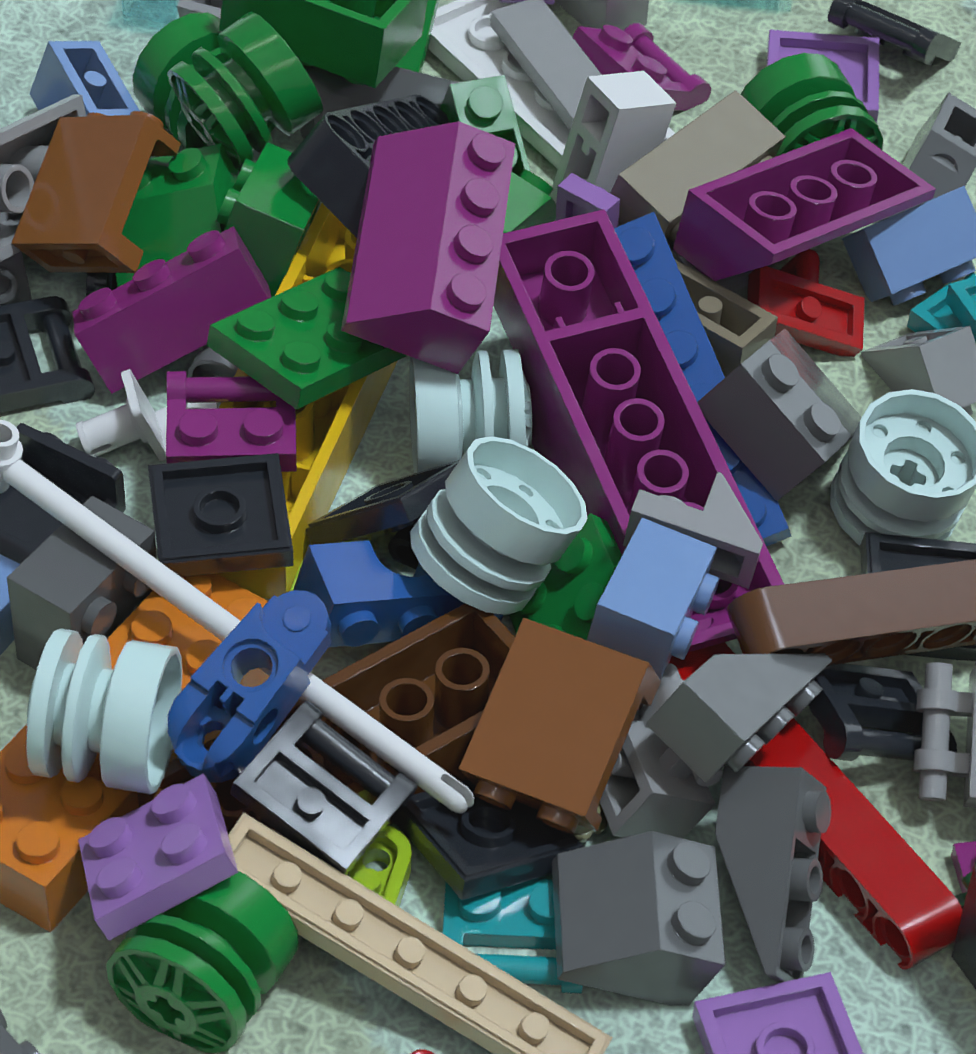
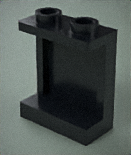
(78, 474)

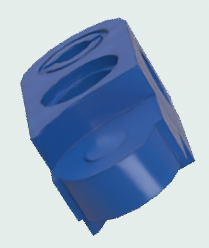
(282, 637)

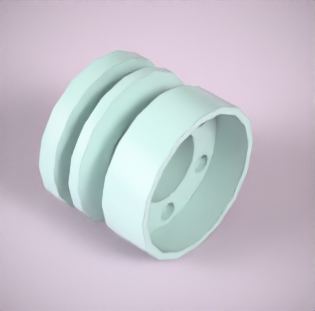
(455, 412)
(907, 468)
(498, 525)
(89, 708)

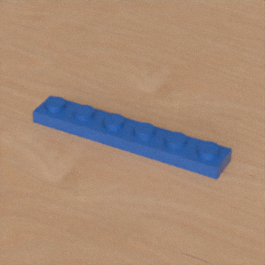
(681, 324)

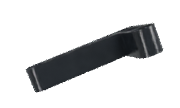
(338, 150)

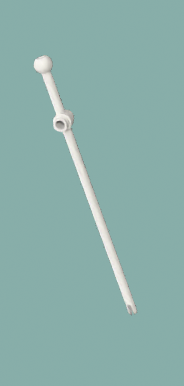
(218, 620)

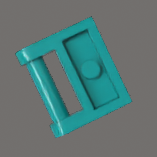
(510, 919)

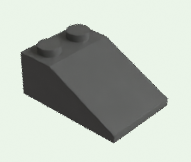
(780, 414)

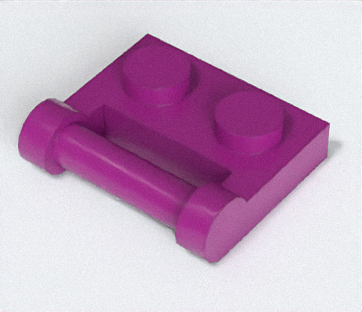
(633, 51)
(227, 431)

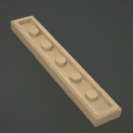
(408, 953)

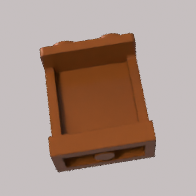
(88, 191)
(556, 725)

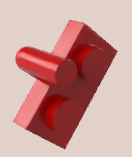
(809, 310)

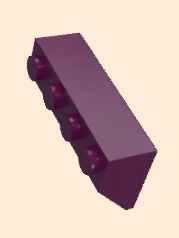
(793, 204)
(430, 242)

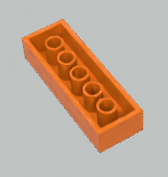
(46, 816)

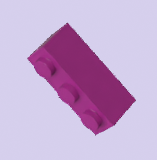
(168, 307)

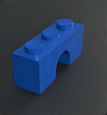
(367, 598)

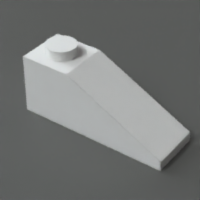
(614, 127)

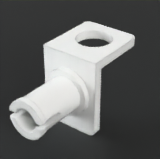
(129, 423)

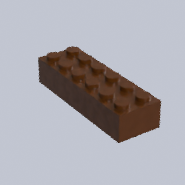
(419, 687)

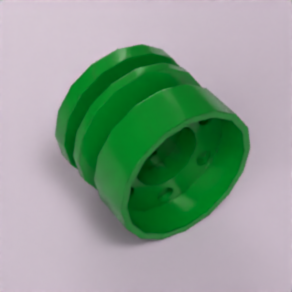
(165, 50)
(253, 85)
(809, 101)
(205, 963)

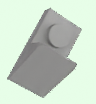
(719, 524)

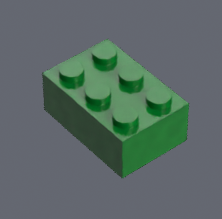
(341, 36)

